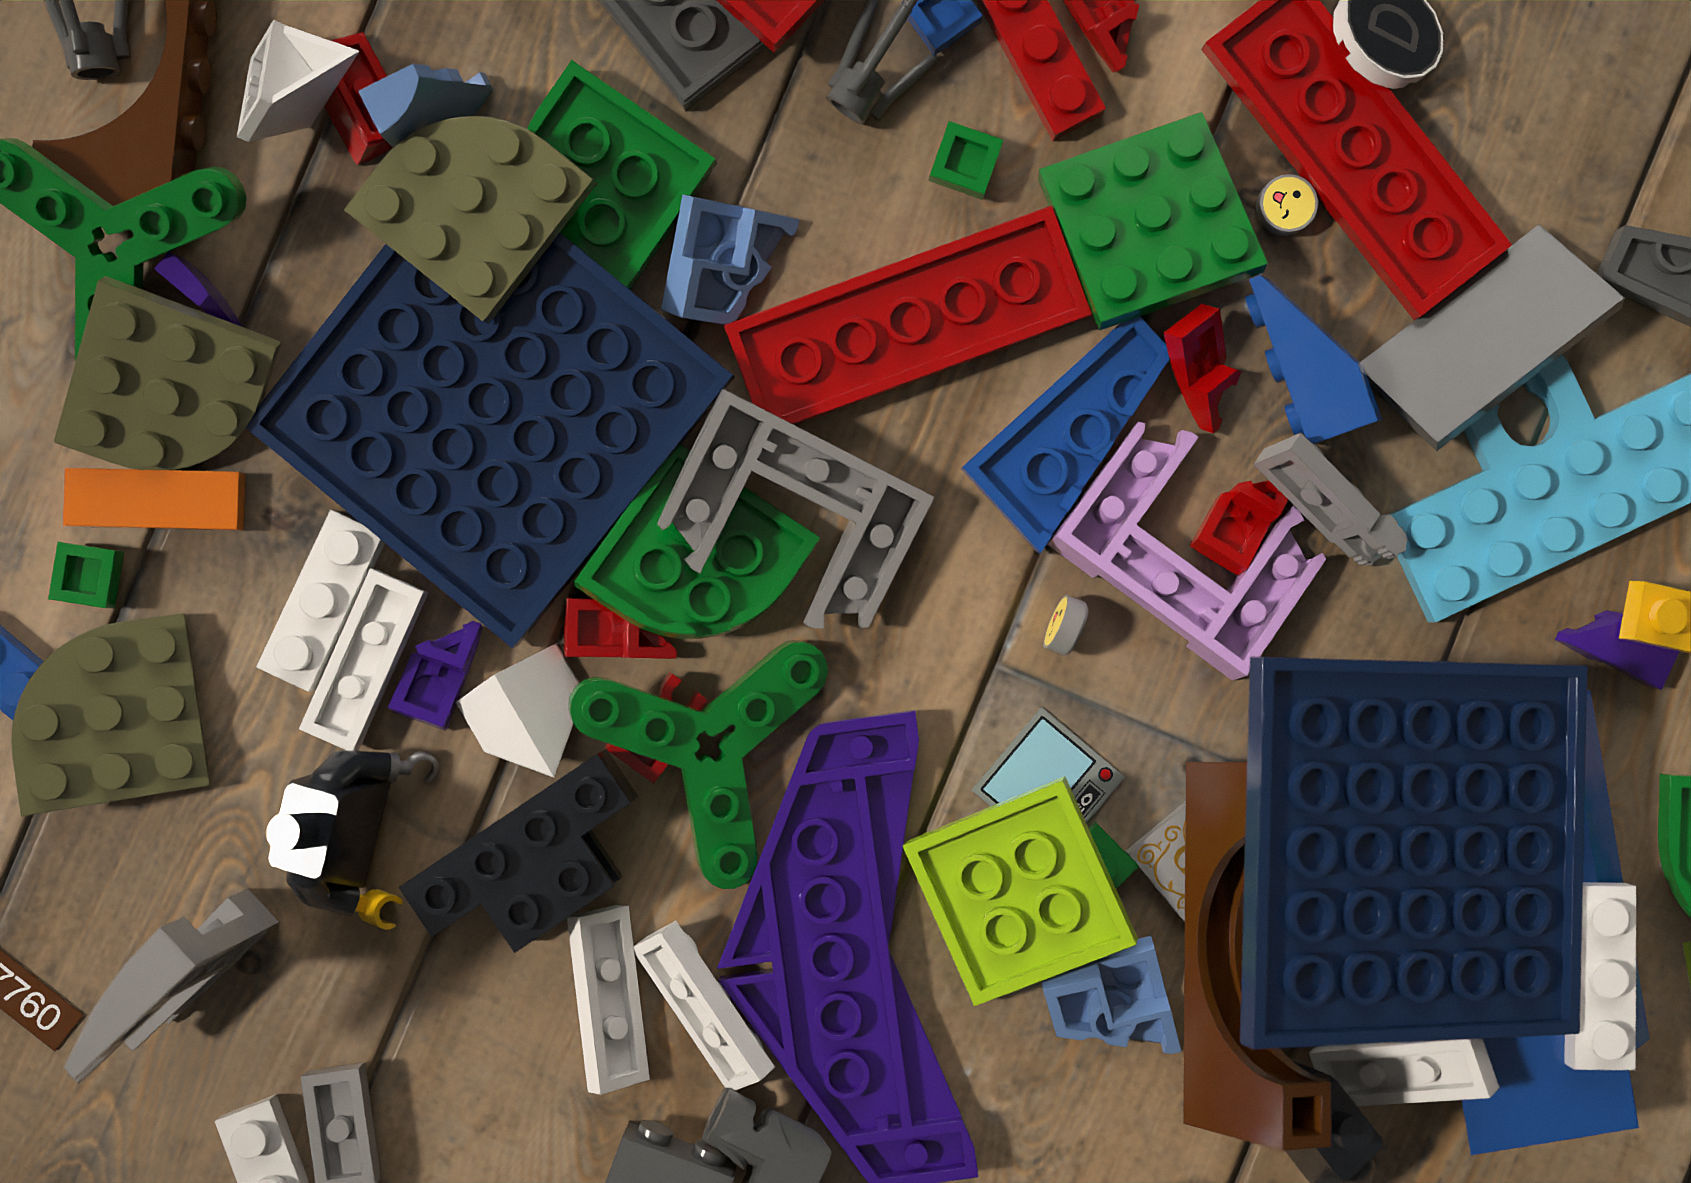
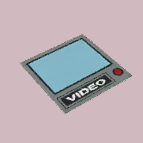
(1046, 753)

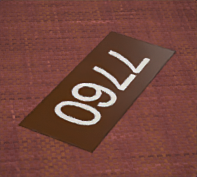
(35, 1004)

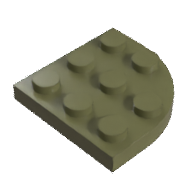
(472, 205)
(161, 381)
(110, 719)

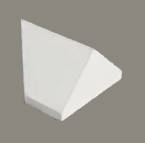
(290, 81)
(524, 711)

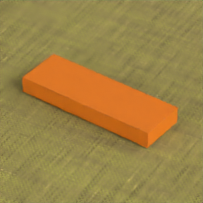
(154, 499)

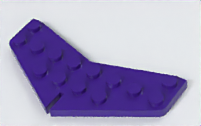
(834, 993)

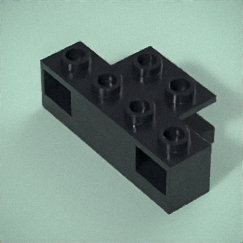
(533, 861)

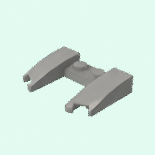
(879, 506)
(167, 978)

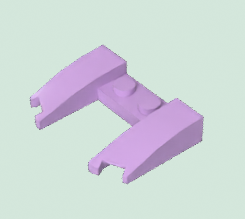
(1218, 623)

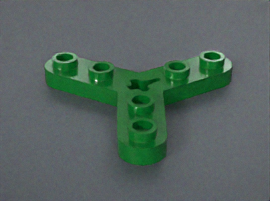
(75, 217)
(669, 732)

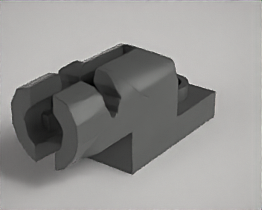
(772, 1146)

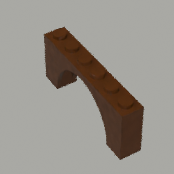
(161, 130)
(1226, 1084)

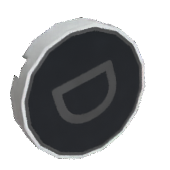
(1389, 39)

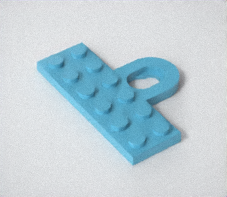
(1547, 499)

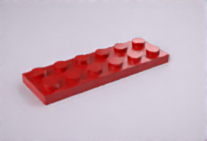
(1357, 151)
(910, 319)

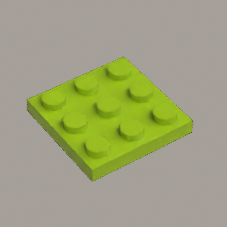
(1020, 892)

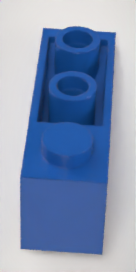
(1321, 375)

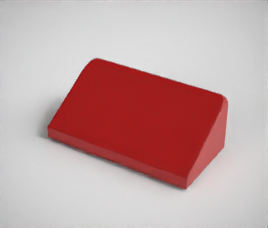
(348, 108)

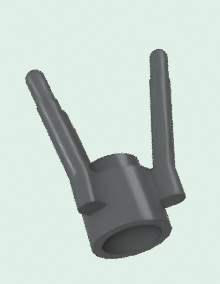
(86, 46)
(858, 89)

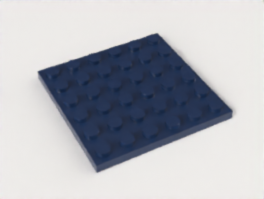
(493, 444)
(1412, 851)

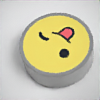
(1286, 205)
(1066, 625)

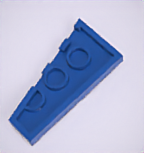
(1058, 441)

